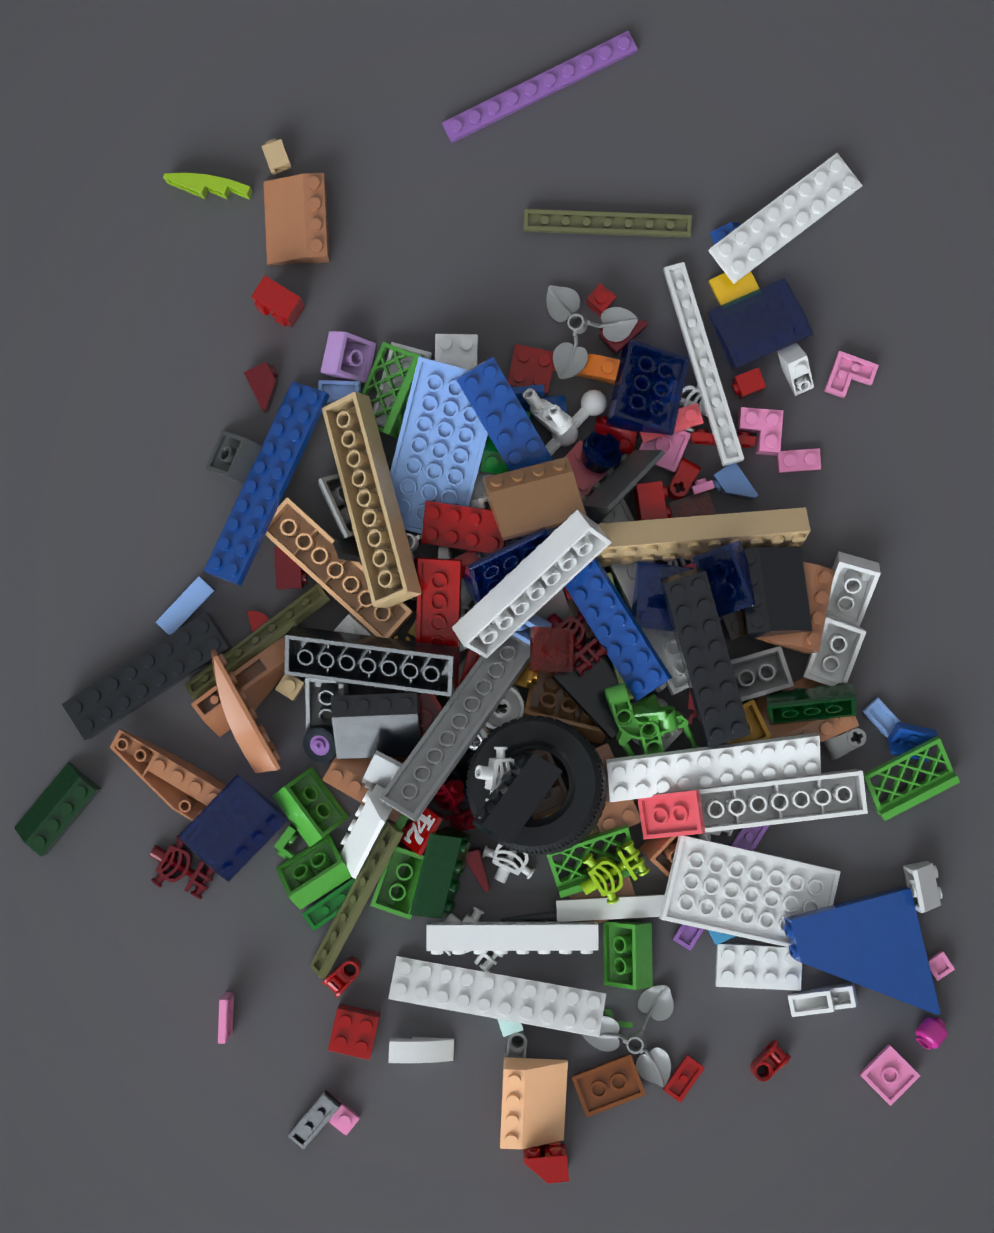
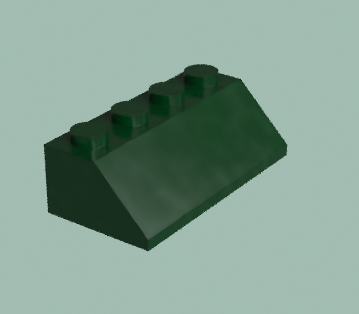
(811, 704)
(56, 809)
(440, 873)

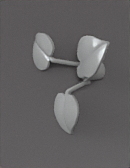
(561, 304)
(652, 1065)

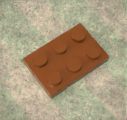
(608, 1085)

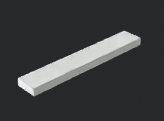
(598, 909)

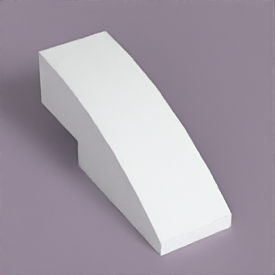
(823, 999)
(421, 1050)

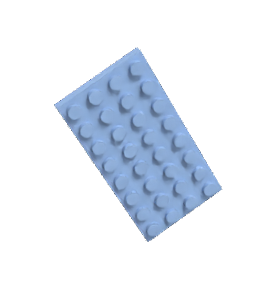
(437, 444)

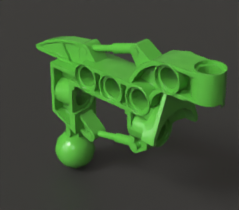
(644, 712)

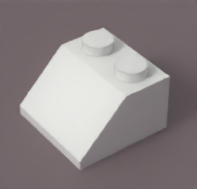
(922, 881)

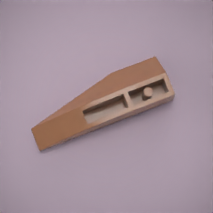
(254, 677)
(249, 735)
(169, 776)

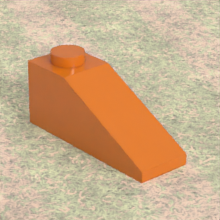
(600, 369)

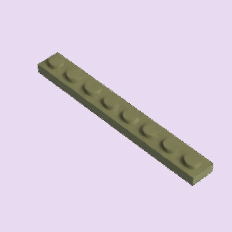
(607, 223)
(261, 638)
(356, 899)

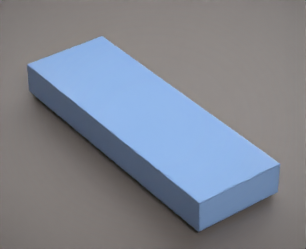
(185, 606)

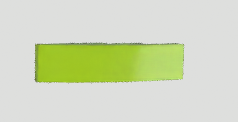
(203, 183)

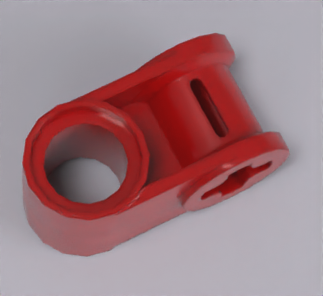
(685, 477)
(340, 978)
(771, 1061)

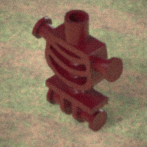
(578, 646)
(449, 798)
(164, 857)

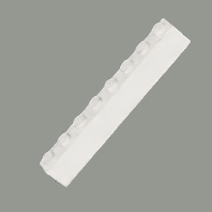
(512, 937)

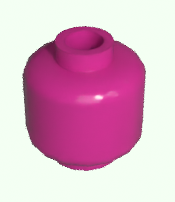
(931, 1033)

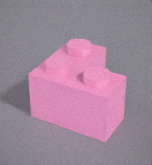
(766, 424)

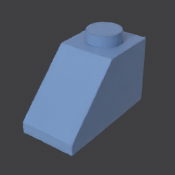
(733, 482)

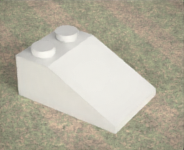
(852, 587)
(837, 652)

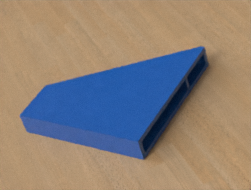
(870, 944)

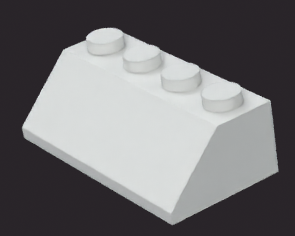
(364, 830)

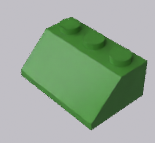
(310, 806)
(313, 872)
(398, 882)
(627, 954)

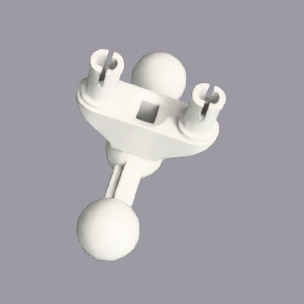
(558, 422)

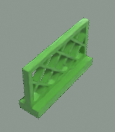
(397, 410)
(932, 785)
(571, 883)

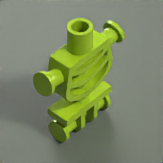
(595, 882)

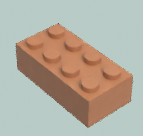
(619, 812)

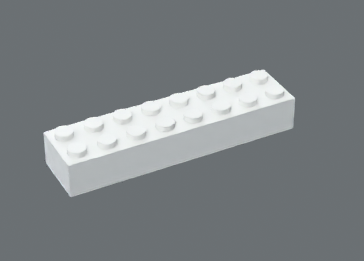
(531, 584)
(784, 800)

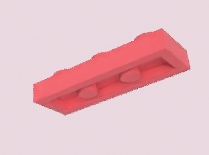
(687, 418)

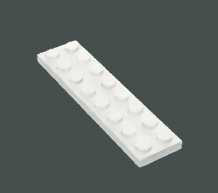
(785, 218)

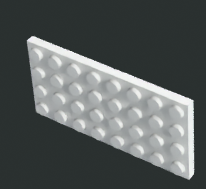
(742, 890)

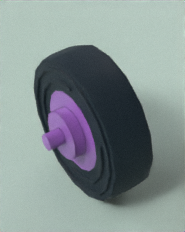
(320, 744)

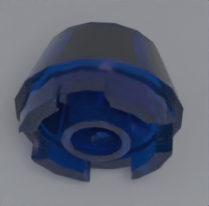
(600, 452)

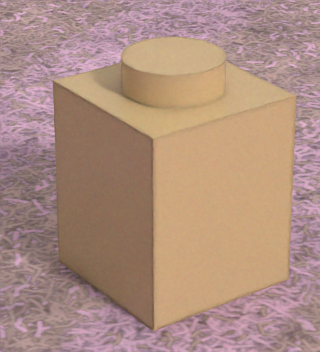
(276, 156)
(291, 686)

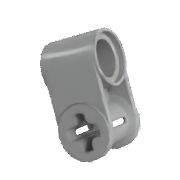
(843, 744)
(516, 1050)

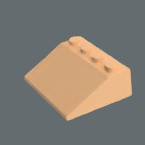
(532, 1102)

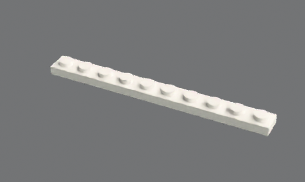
(703, 364)

